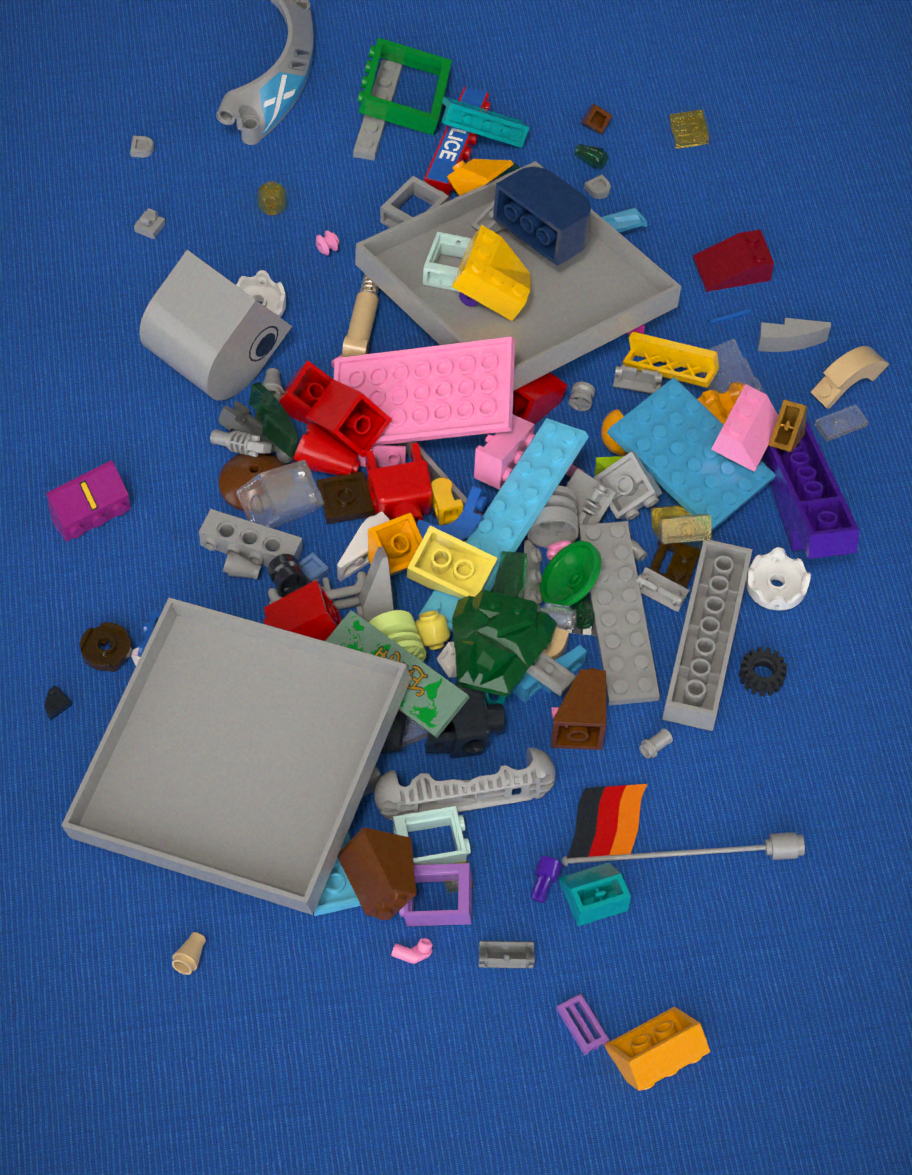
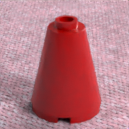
(325, 453)

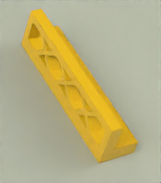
(675, 356)

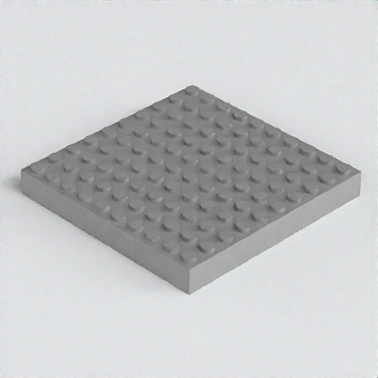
(569, 305)
(238, 754)

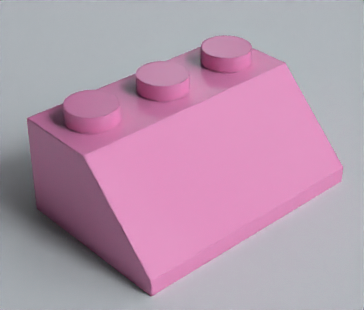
(747, 429)

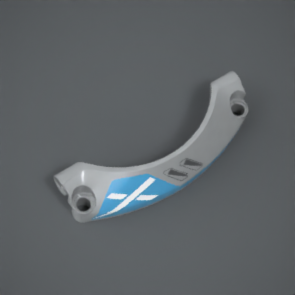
(268, 99)

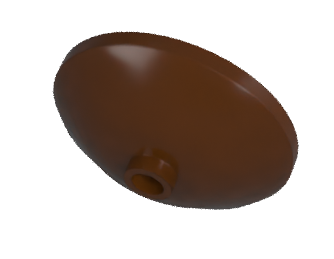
(239, 472)

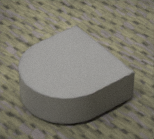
(141, 147)
(598, 187)

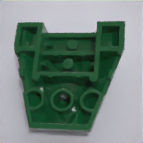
(498, 640)

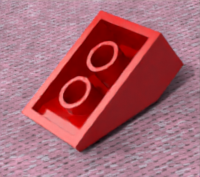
(304, 391)

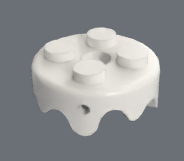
(265, 291)
(779, 567)

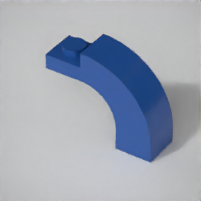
(467, 522)

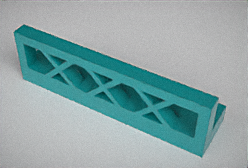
(484, 122)

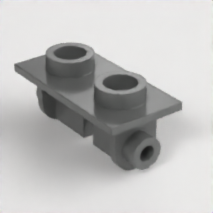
(506, 954)

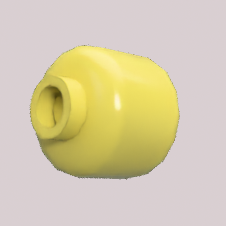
(433, 629)

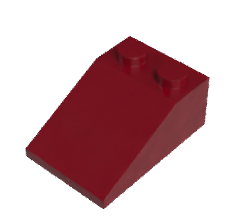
(735, 262)

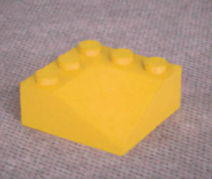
(493, 274)

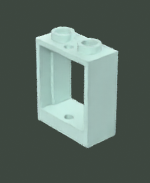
(438, 274)
(431, 819)

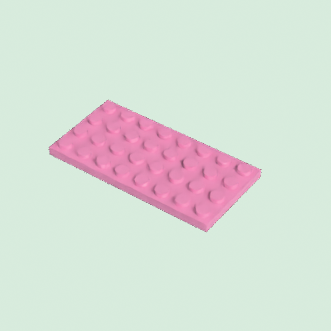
(437, 388)

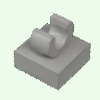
(149, 224)

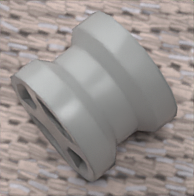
(581, 396)

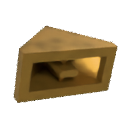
(789, 426)

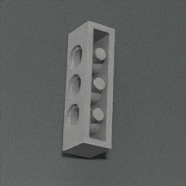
(244, 532)

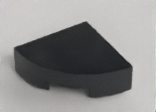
(56, 703)

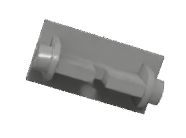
(631, 379)
(662, 589)

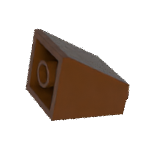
(583, 713)
(379, 871)

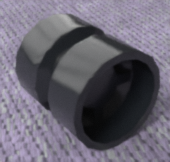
(287, 574)

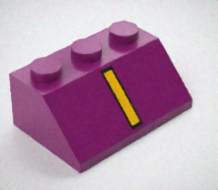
(88, 501)

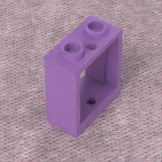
(441, 873)

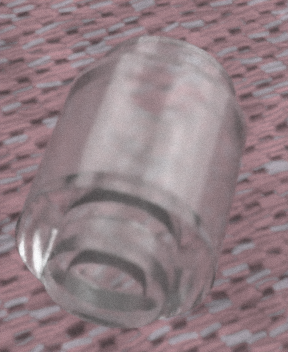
(561, 614)

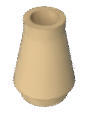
(188, 955)

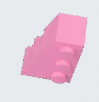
(502, 452)

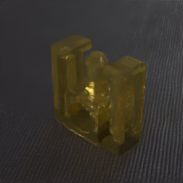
(694, 127)

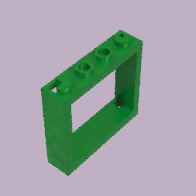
(396, 112)

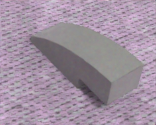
(792, 335)

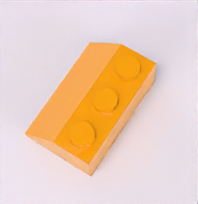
(658, 1048)

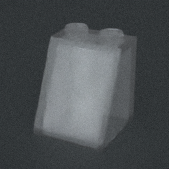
(280, 495)

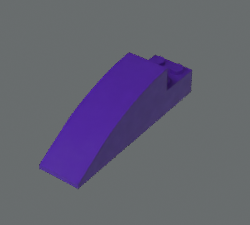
(811, 500)

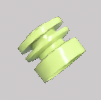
(401, 628)

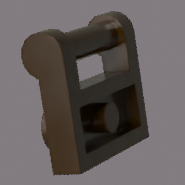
(682, 562)

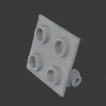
(591, 496)

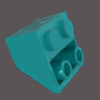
(595, 893)

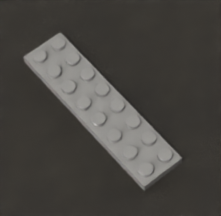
(620, 617)

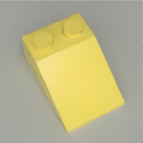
(450, 565)

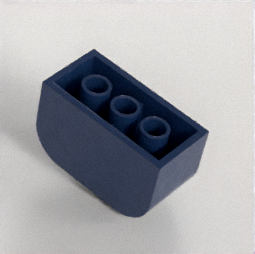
(543, 213)

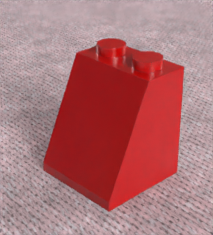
(538, 398)
(349, 417)
(305, 612)

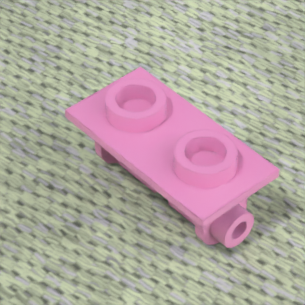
(386, 455)

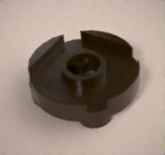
(109, 659)

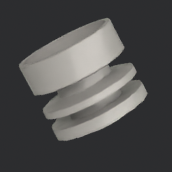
(556, 520)

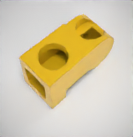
(444, 505)

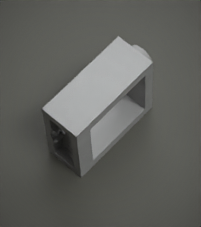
(389, 211)

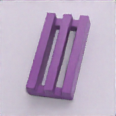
(593, 1044)

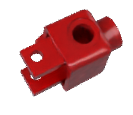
(400, 487)

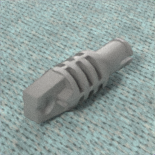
(240, 442)

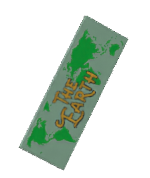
(429, 696)

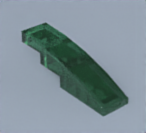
(274, 418)

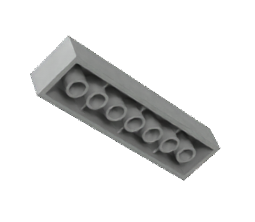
(707, 635)

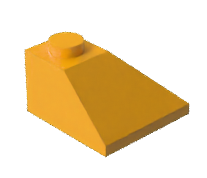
(476, 173)
(399, 539)

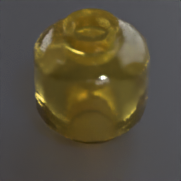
(271, 198)

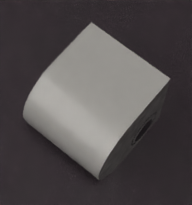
(210, 329)

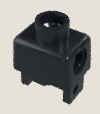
(470, 728)

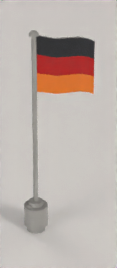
(610, 822)

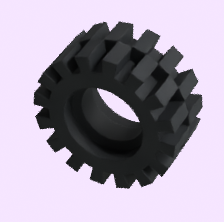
(765, 659)

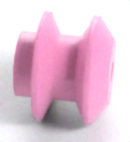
(326, 243)

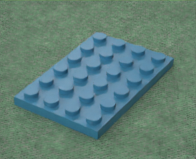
(675, 444)

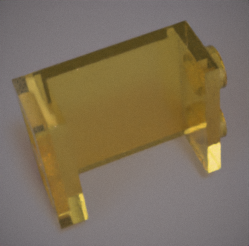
(676, 525)

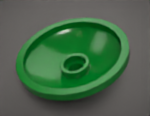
(571, 574)

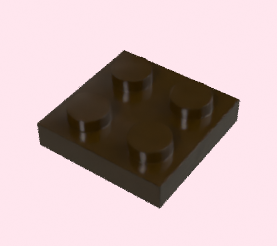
(345, 497)

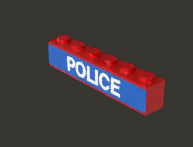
(454, 145)

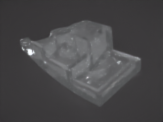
(731, 368)

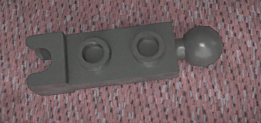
(242, 421)

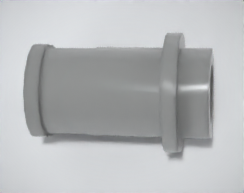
(653, 745)

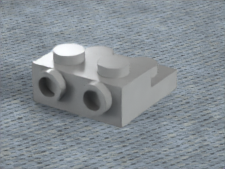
(632, 484)

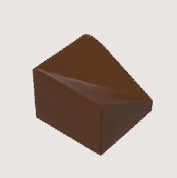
(596, 119)

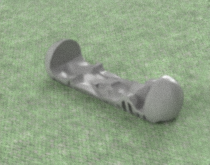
(466, 795)

